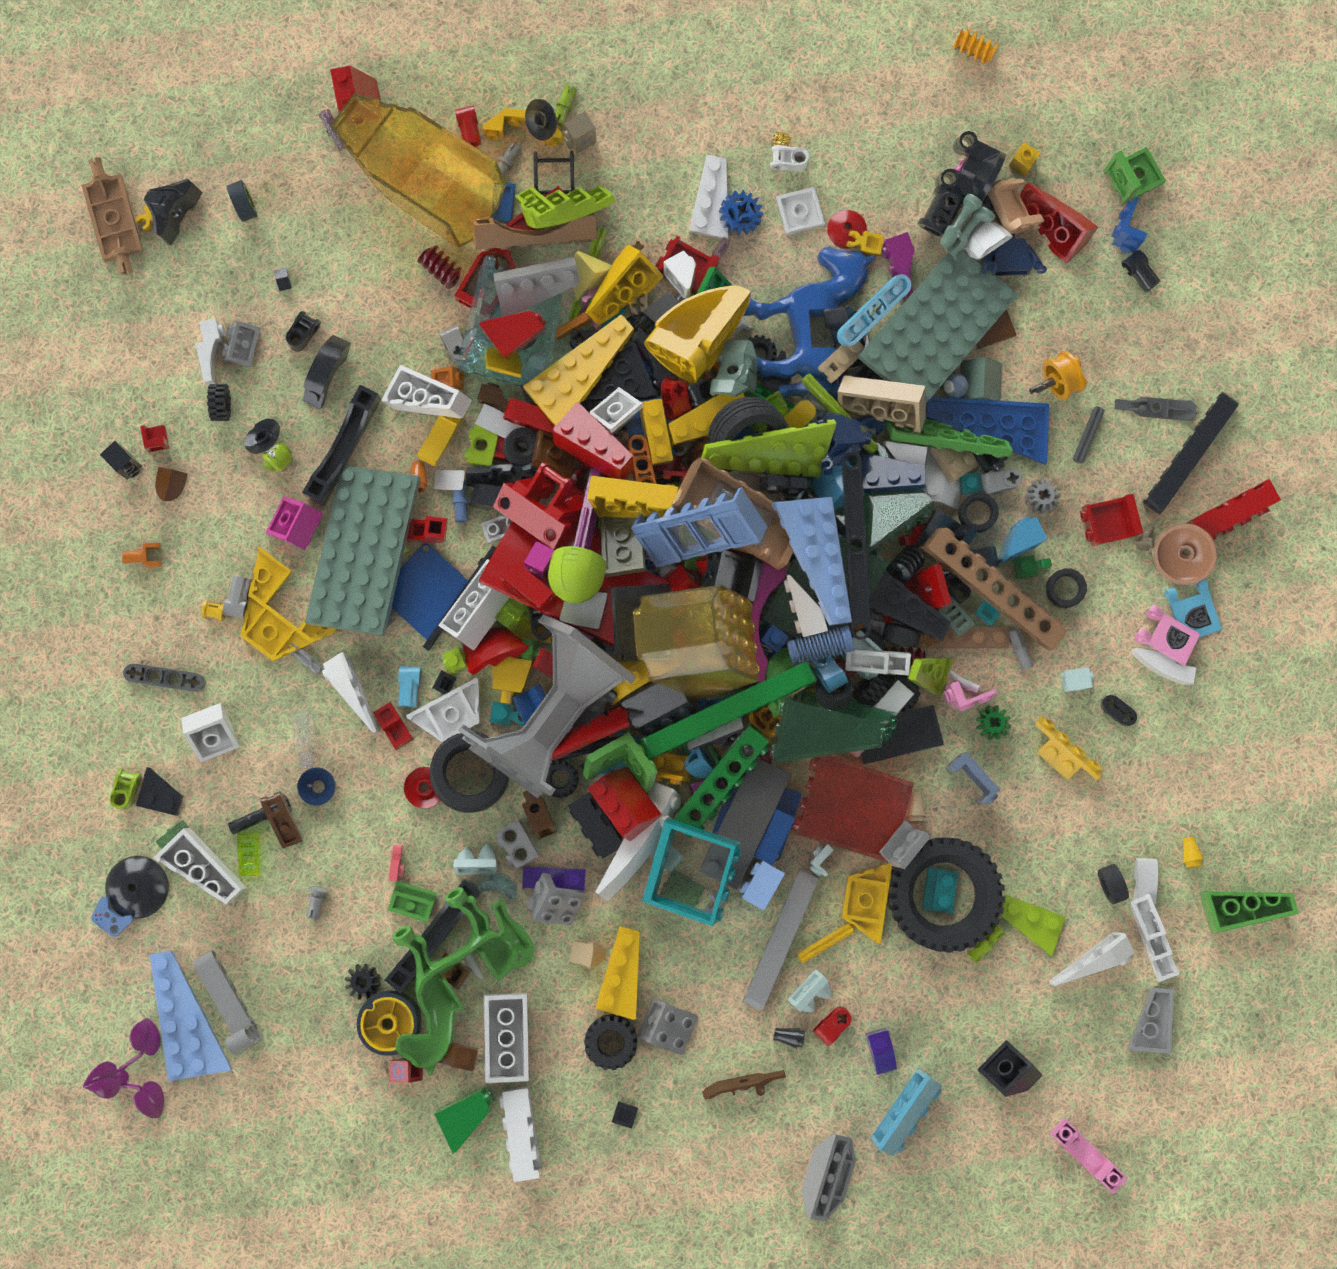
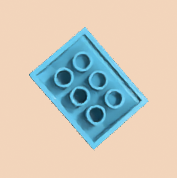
(905, 1112)

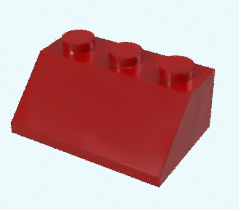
(625, 802)

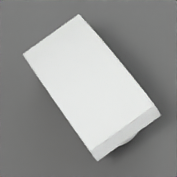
(1146, 878)

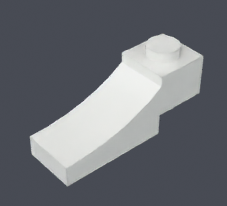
(212, 336)
(878, 662)

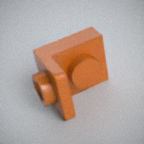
(449, 376)

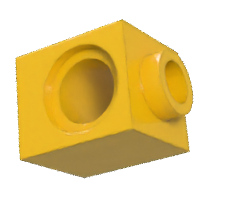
(1024, 159)

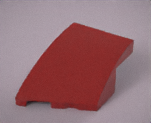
(493, 649)

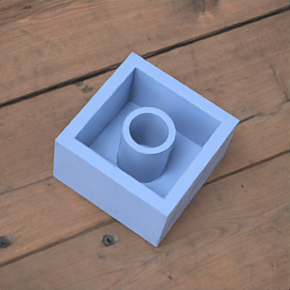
(761, 884)

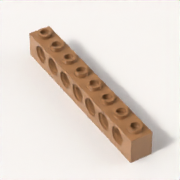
(936, 547)

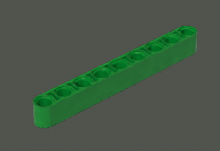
(728, 710)

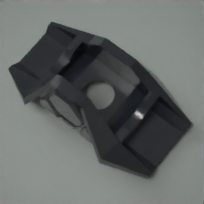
(169, 206)
(835, 319)

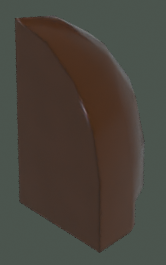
(169, 483)

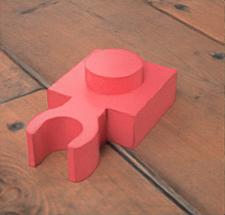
(396, 868)

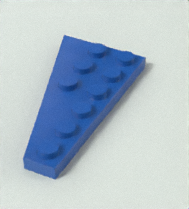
(1019, 423)

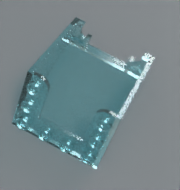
(476, 343)

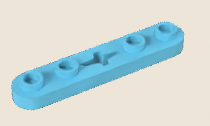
(861, 322)

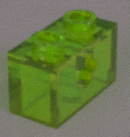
(513, 615)

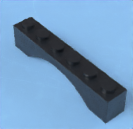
(355, 423)
(434, 935)

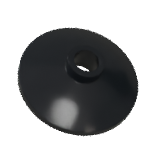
(540, 119)
(262, 436)

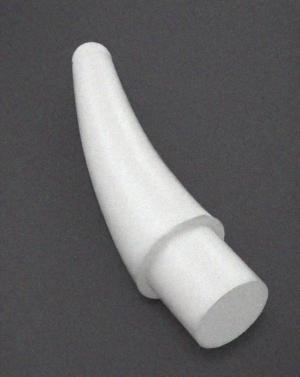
(966, 684)
(470, 960)

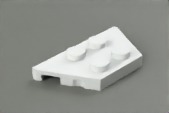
(447, 713)

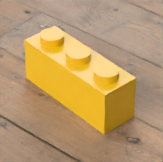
(656, 432)

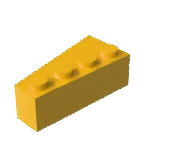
(696, 423)
(629, 498)
(620, 982)

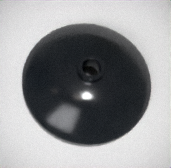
(150, 887)

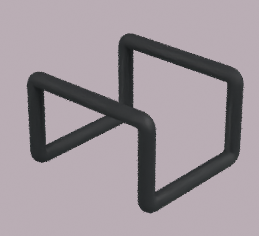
(536, 161)

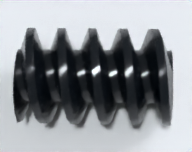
(906, 564)

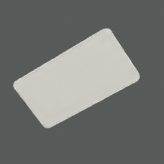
(449, 479)

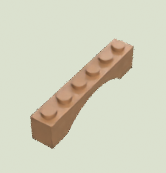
(492, 234)

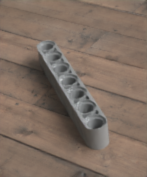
(781, 939)

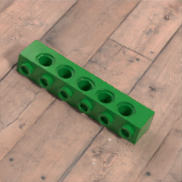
(751, 736)

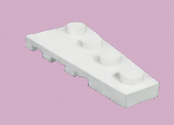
(709, 198)

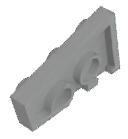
(1155, 1022)

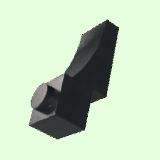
(659, 371)

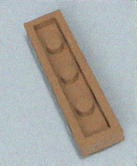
(976, 638)

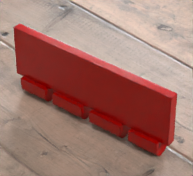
(598, 729)

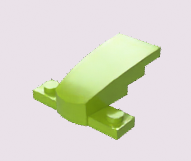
(561, 208)

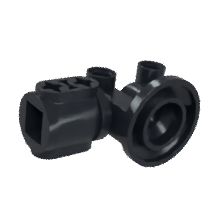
(974, 178)

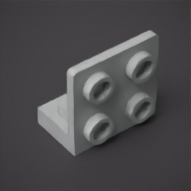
(667, 1026)

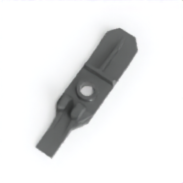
(1168, 408)

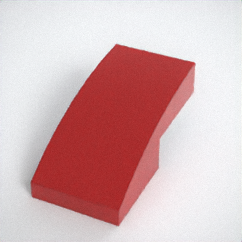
(393, 726)

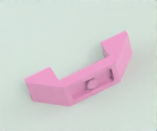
(1088, 1156)

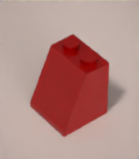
(350, 80)
(514, 331)

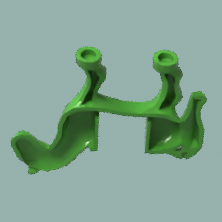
(433, 992)

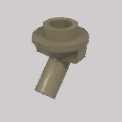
(1144, 541)

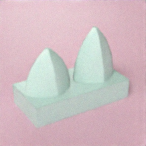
(484, 865)
(813, 986)

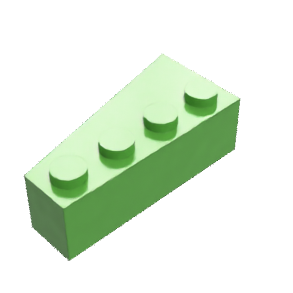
(1241, 909)

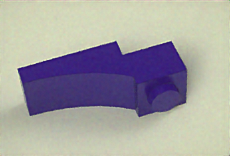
(561, 877)

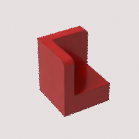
(154, 438)

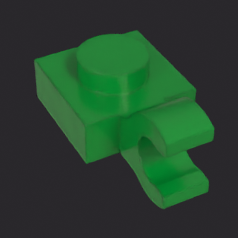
(1027, 566)

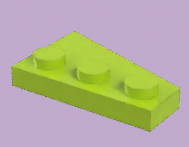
(931, 673)
(1034, 922)

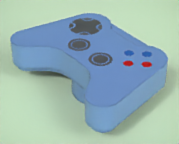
(109, 919)

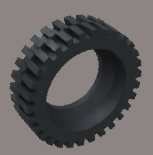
(984, 909)

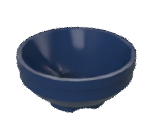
(306, 782)

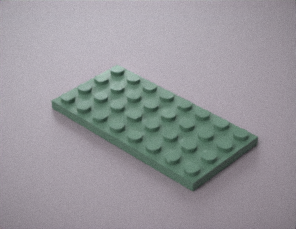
(938, 324)
(363, 550)

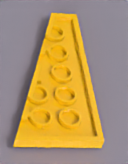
(578, 371)

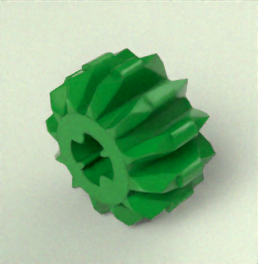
(995, 730)

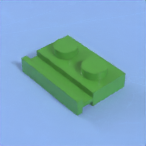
(412, 901)

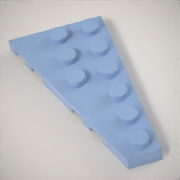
(817, 548)
(185, 1030)

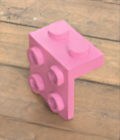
(954, 695)

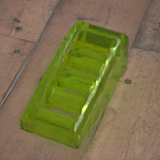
(256, 853)

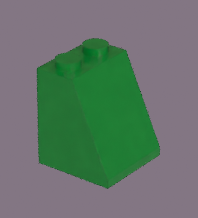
(463, 1116)

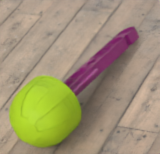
(577, 571)

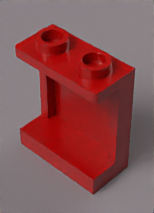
(702, 260)
(1111, 520)

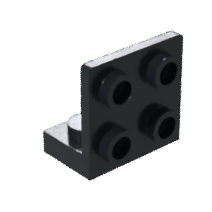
(941, 520)

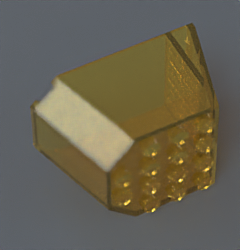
(697, 640)

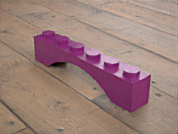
(899, 253)
(768, 581)

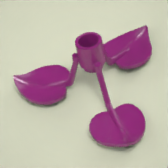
(107, 1079)

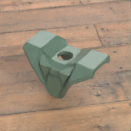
(739, 354)

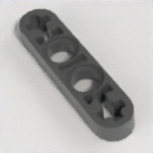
(164, 677)

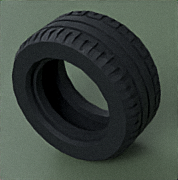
(742, 413)
(450, 796)

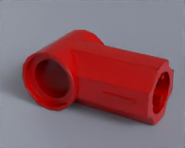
(468, 122)

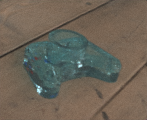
(499, 883)

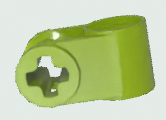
(124, 787)

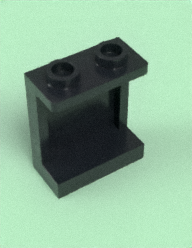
(733, 572)

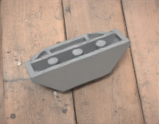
(828, 1176)

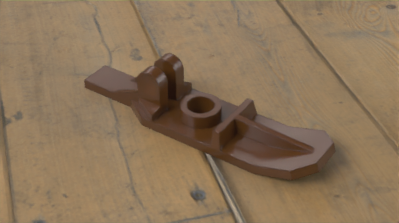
(742, 1083)

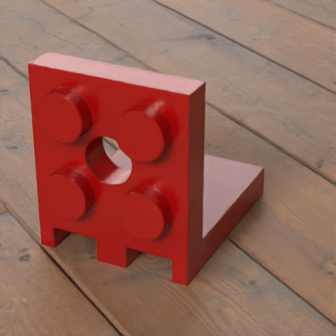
(930, 587)

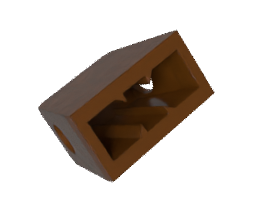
(540, 822)

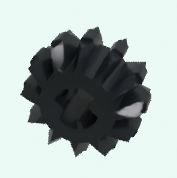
(364, 973)

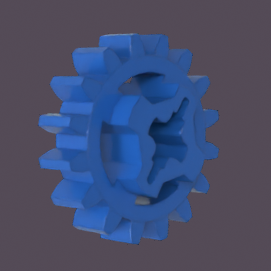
(732, 207)

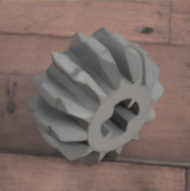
(1038, 488)

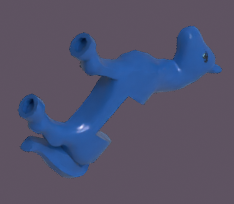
(807, 301)

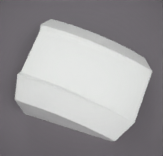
(985, 239)

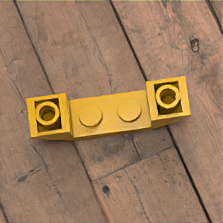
(514, 117)

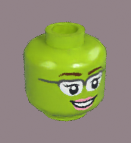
(277, 457)

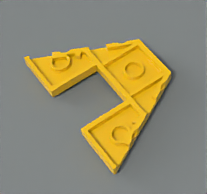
(266, 627)

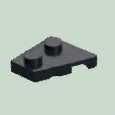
(158, 794)

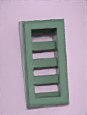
(957, 610)

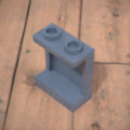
(975, 772)

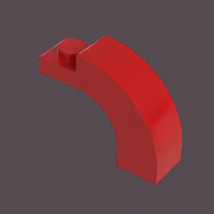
(428, 530)

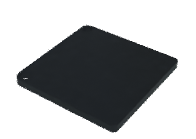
(624, 603)

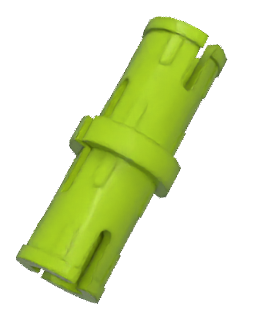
(564, 104)
(987, 945)

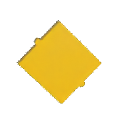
(498, 363)

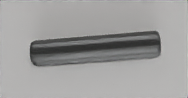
(1088, 435)

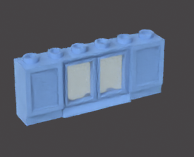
(700, 530)

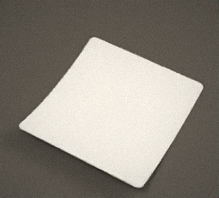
(586, 613)

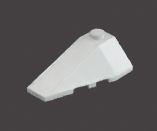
(344, 679)

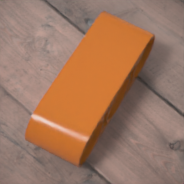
(641, 455)

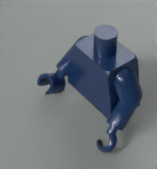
(1013, 258)
(846, 438)

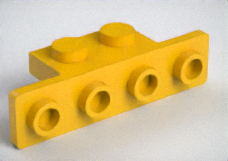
(1063, 754)

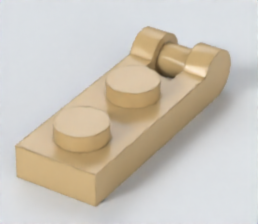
(840, 361)

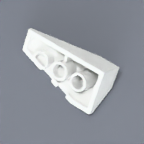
(937, 485)
(1105, 955)

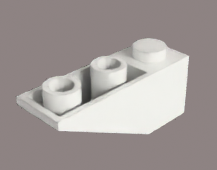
(809, 613)

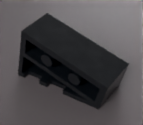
(595, 825)

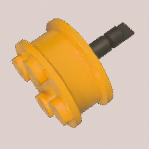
(1062, 376)

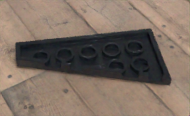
(624, 372)

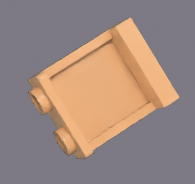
(1011, 207)

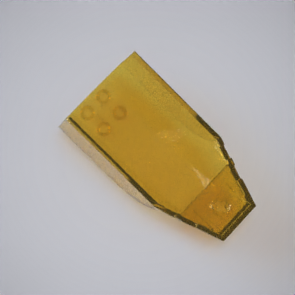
(421, 166)

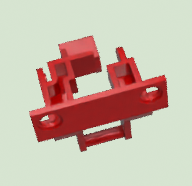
(534, 516)

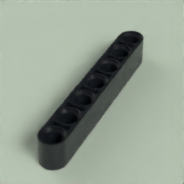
(1191, 453)

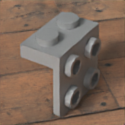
(554, 904)

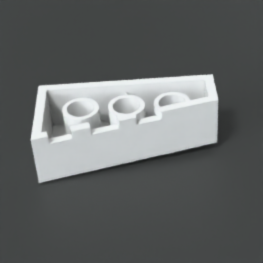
(421, 394)
(200, 866)

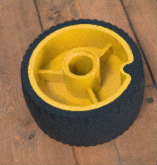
(384, 1005)

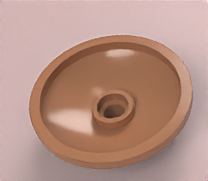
(1178, 566)

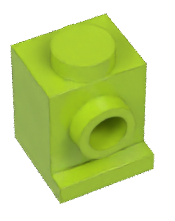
(454, 661)

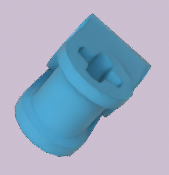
(829, 673)

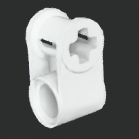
(788, 157)

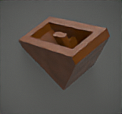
(457, 975)

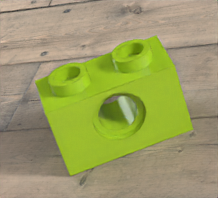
(477, 457)

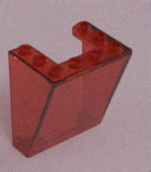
(851, 806)

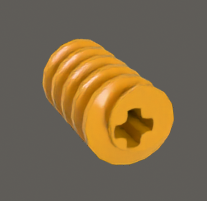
(975, 46)

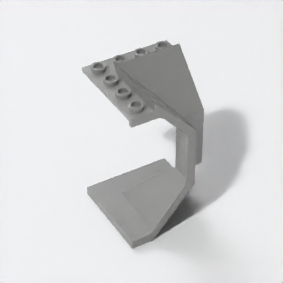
(579, 678)

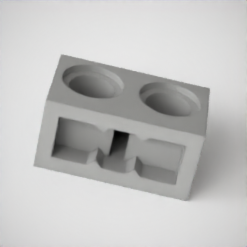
(522, 841)

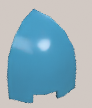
(699, 763)

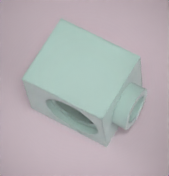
(1077, 679)

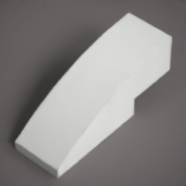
(1165, 666)

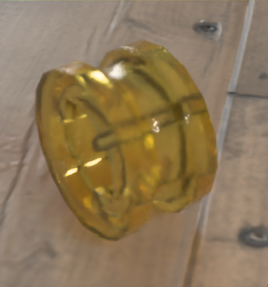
(781, 139)

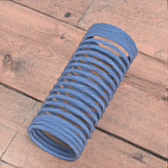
(836, 641)

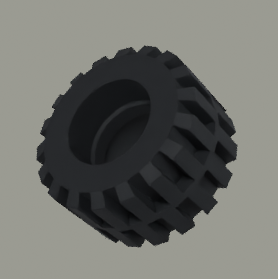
(605, 1060)

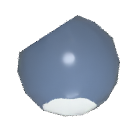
(955, 385)

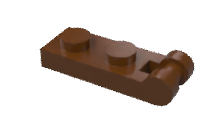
(281, 820)

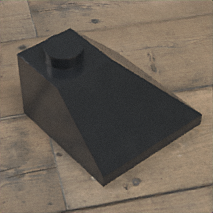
(1009, 1070)

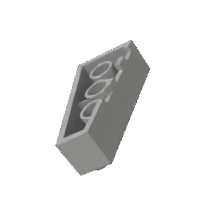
(533, 284)

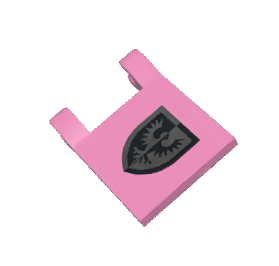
(1169, 636)

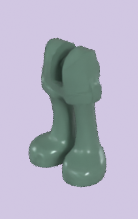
(957, 239)

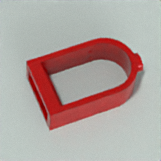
(466, 298)

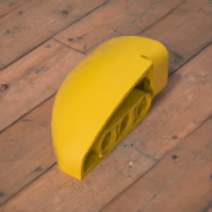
(696, 329)

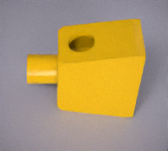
(511, 677)

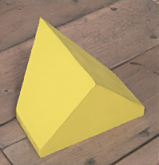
(590, 273)

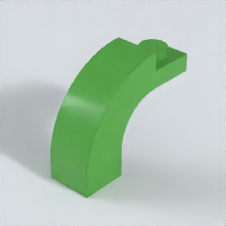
(776, 665)

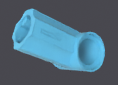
(409, 682)

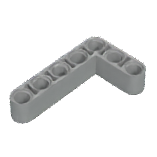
(229, 1005)

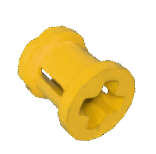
(212, 610)

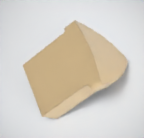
(588, 954)

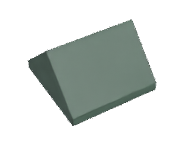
(983, 378)

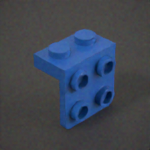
(1125, 236)

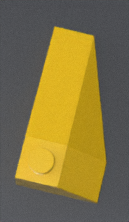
(625, 281)

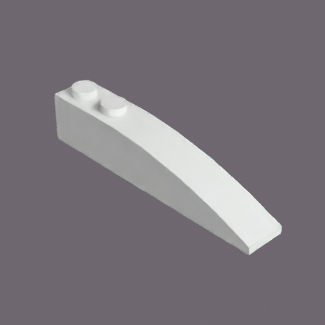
(635, 852)

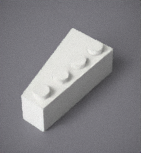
(521, 1134)

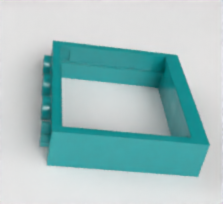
(650, 895)

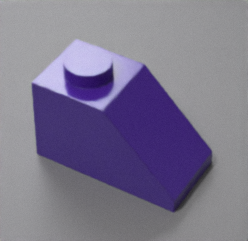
(881, 1050)

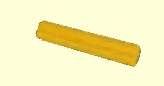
(825, 943)

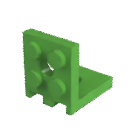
(1125, 180)
(624, 750)

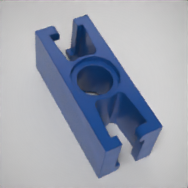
(774, 836)

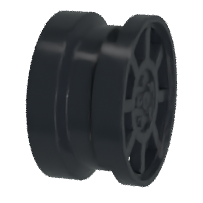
(640, 321)

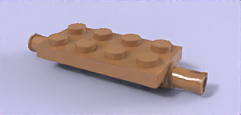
(112, 216)

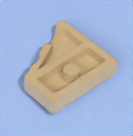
(954, 463)

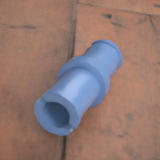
(460, 502)

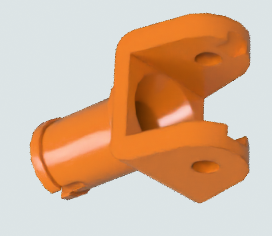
(141, 556)

